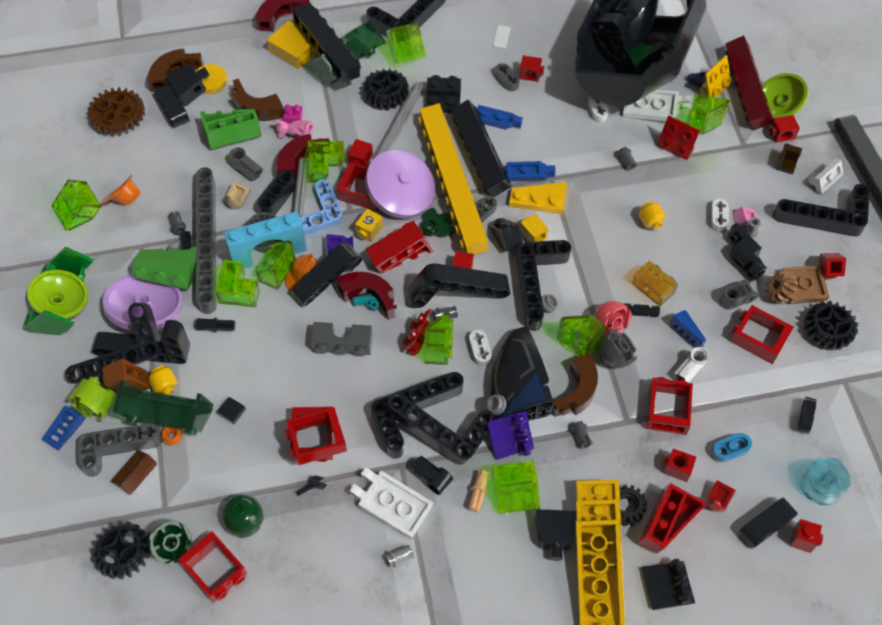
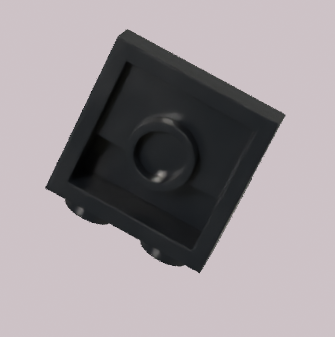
(443, 91)

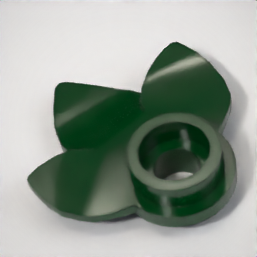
(439, 222)

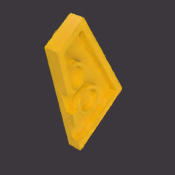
(541, 198)

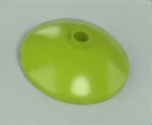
(785, 88)
(61, 287)

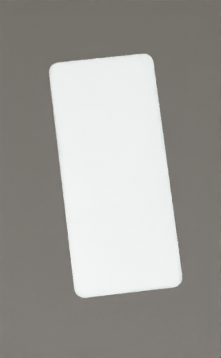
(501, 36)

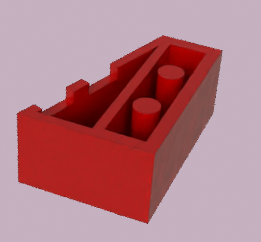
(399, 246)
(669, 517)

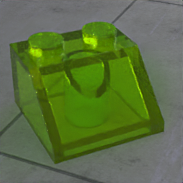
(276, 264)

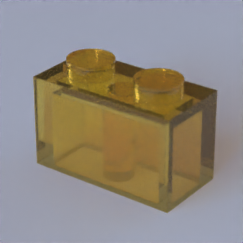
(654, 283)

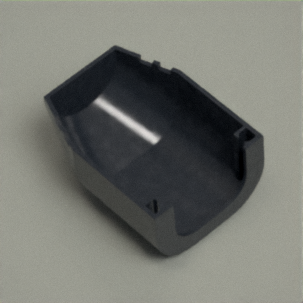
(622, 83)

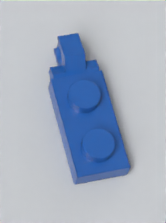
(499, 118)
(529, 170)

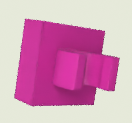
(292, 113)

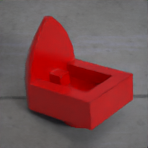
(720, 497)

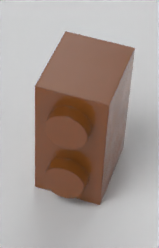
(125, 371)

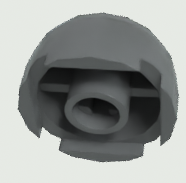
(616, 349)

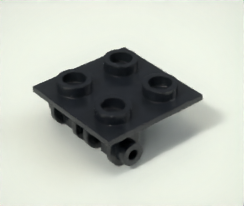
(668, 585)

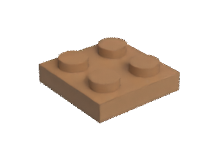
(811, 284)

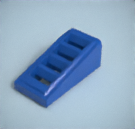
(687, 328)
(68, 432)

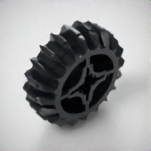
(385, 88)
(825, 330)
(104, 548)

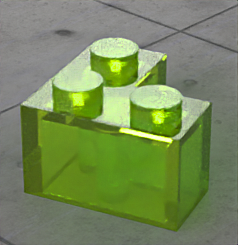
(320, 156)
(234, 288)

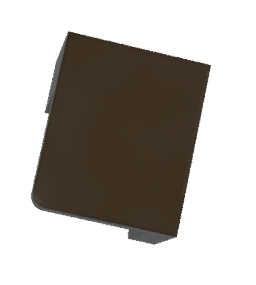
(788, 158)

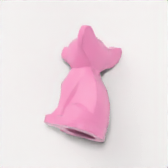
(295, 128)

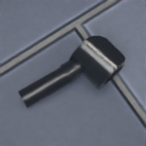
(313, 484)

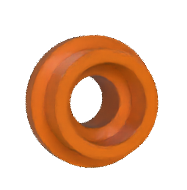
(171, 441)

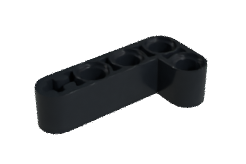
(325, 273)

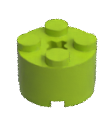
(92, 399)

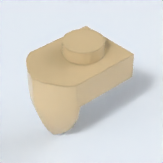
(237, 195)

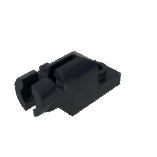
(746, 252)

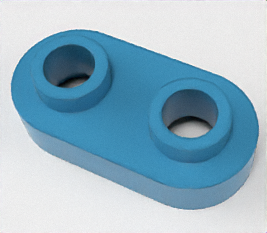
(730, 447)

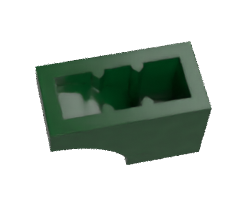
(645, 55)

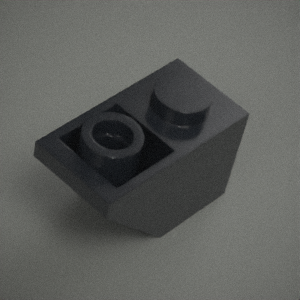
(506, 233)

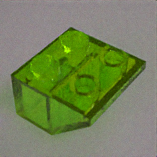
(406, 43)
(707, 112)
(75, 204)
(581, 333)
(439, 340)
(516, 487)

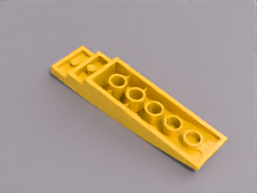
(600, 553)

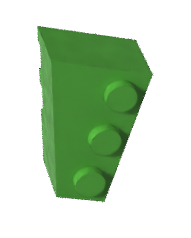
(230, 127)
(167, 267)

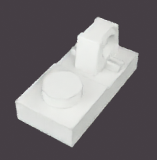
(827, 177)

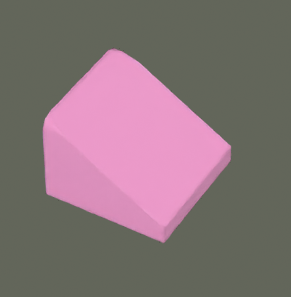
(743, 216)

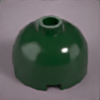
(242, 515)
(168, 541)

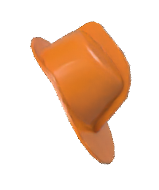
(124, 194)
(299, 269)

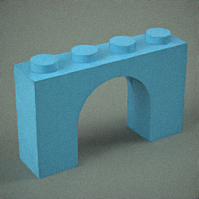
(244, 239)

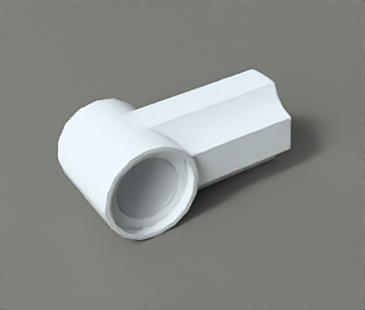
(690, 366)

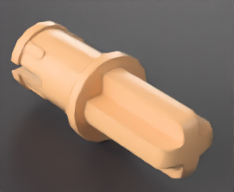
(479, 490)

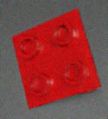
(678, 137)
(415, 340)

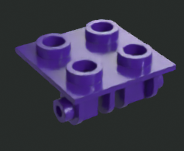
(511, 435)

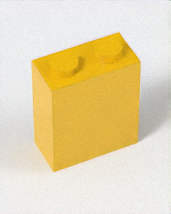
(291, 45)

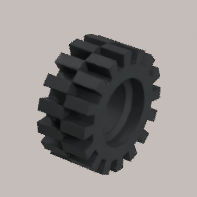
(640, 505)

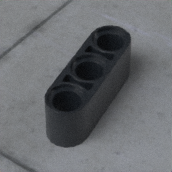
(171, 105)
(283, 186)
(768, 522)

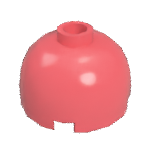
(613, 315)

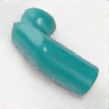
(367, 300)

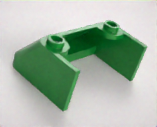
(48, 322)

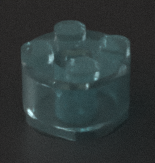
(825, 481)

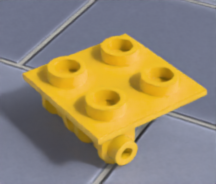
(717, 79)

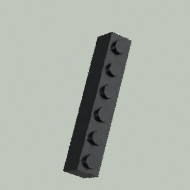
(326, 42)
(481, 148)

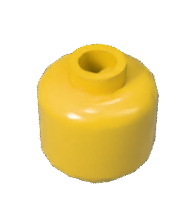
(652, 215)
(162, 380)

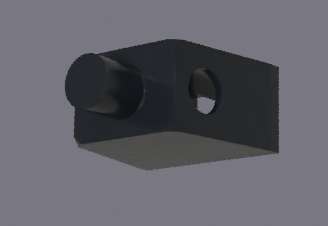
(188, 82)
(555, 531)

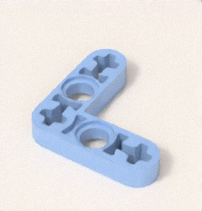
(325, 214)

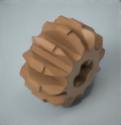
(781, 287)

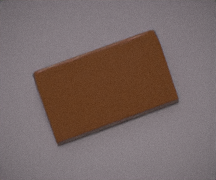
(134, 472)

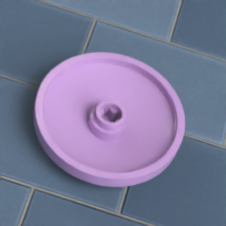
(400, 184)
(163, 300)

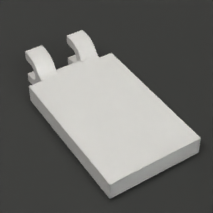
(658, 106)
(392, 502)

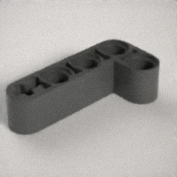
(150, 439)

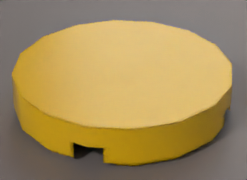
(216, 80)

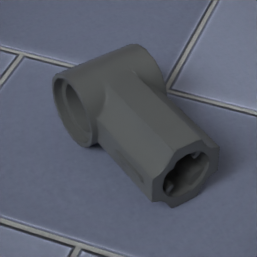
(245, 164)

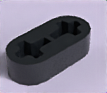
(807, 414)

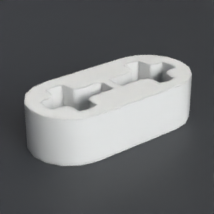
(594, 108)
(723, 215)
(475, 348)

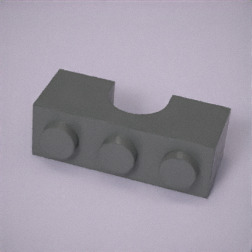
(356, 343)

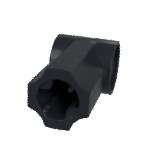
(436, 478)

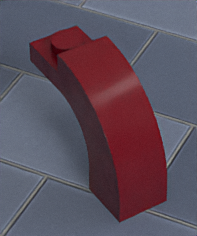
(272, 10)
(292, 152)
(366, 283)

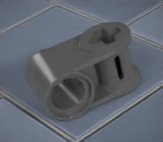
(738, 295)

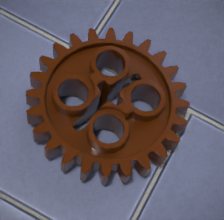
(116, 111)

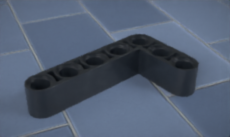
(417, 13)
(845, 222)
(531, 261)
(458, 280)
(173, 339)
(141, 349)
(428, 399)
(439, 430)

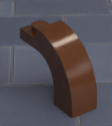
(170, 62)
(266, 108)
(586, 375)

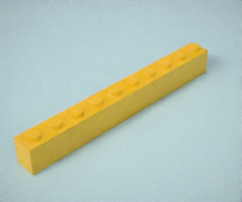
(453, 180)

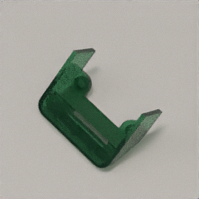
(361, 42)
(162, 409)

